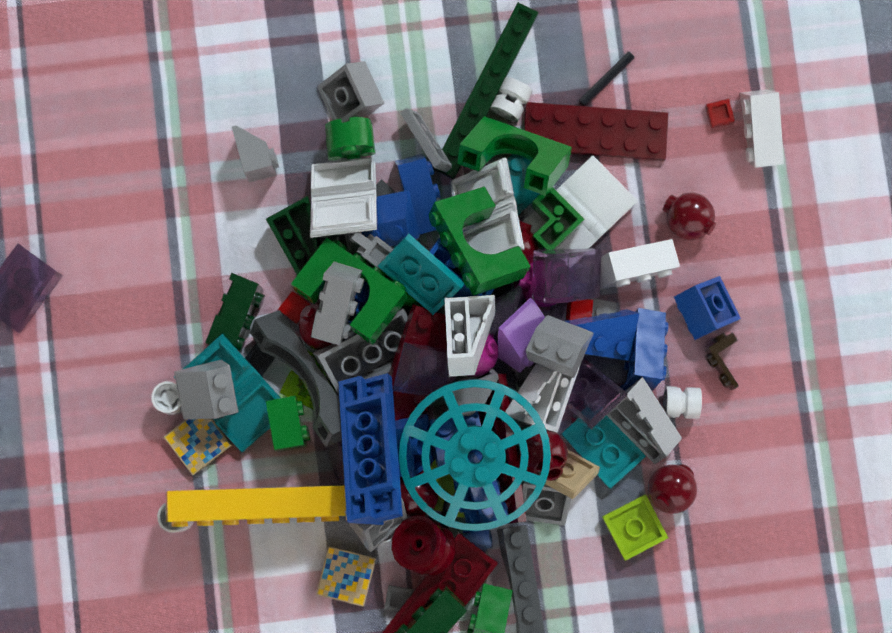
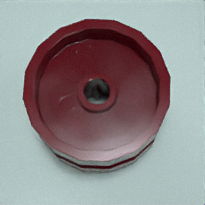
(423, 546)

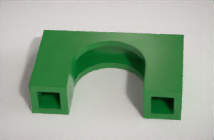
(492, 137)
(479, 270)
(384, 297)

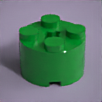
(349, 138)

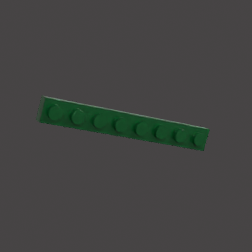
(489, 81)

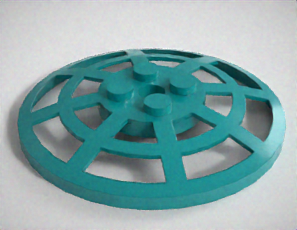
(468, 439)

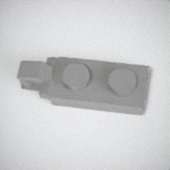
(371, 248)

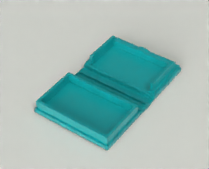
(250, 394)

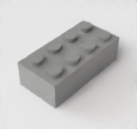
(360, 358)

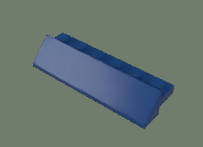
(370, 450)

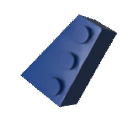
(416, 178)

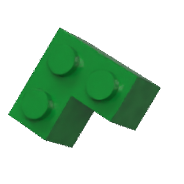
(560, 220)
(286, 424)
(492, 610)

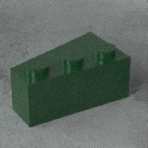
(292, 232)
(237, 311)
(438, 615)

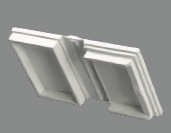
(343, 197)
(596, 198)
(503, 227)

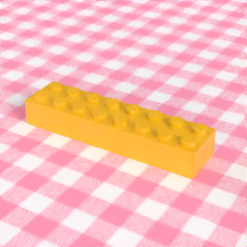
(255, 505)

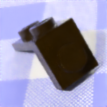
(720, 343)

